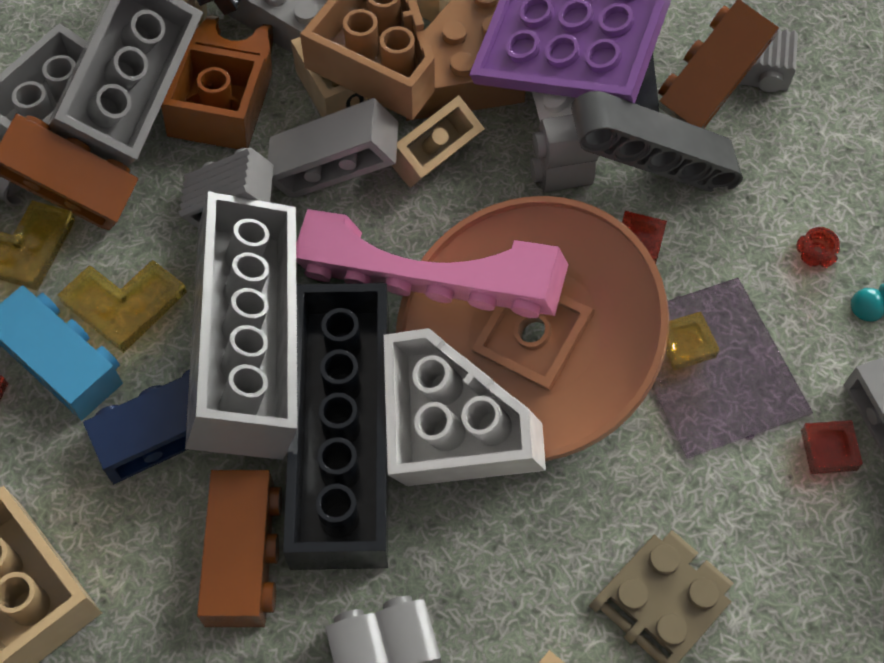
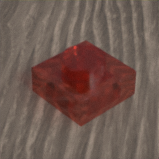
(647, 229)
(831, 447)

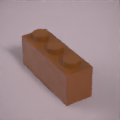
(717, 64)
(65, 172)
(239, 549)

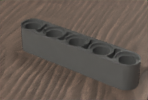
(654, 142)

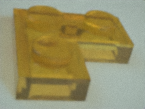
(34, 244)
(124, 312)

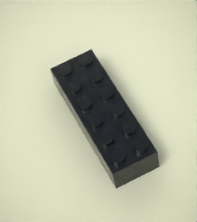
(340, 445)

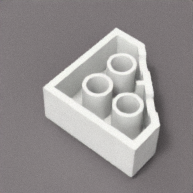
(451, 417)

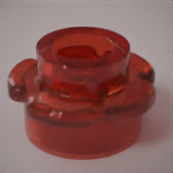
(822, 238)

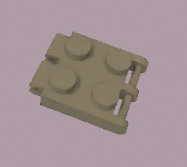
(665, 597)

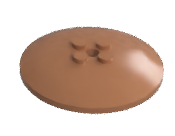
(596, 349)

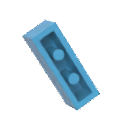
(57, 352)

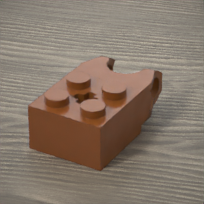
(219, 87)

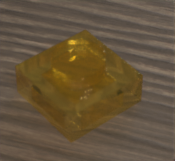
(690, 341)

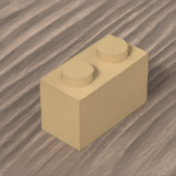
(435, 141)

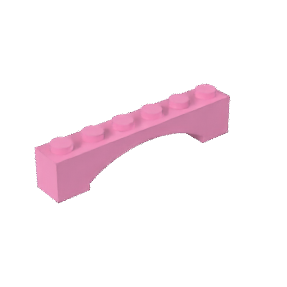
(521, 278)

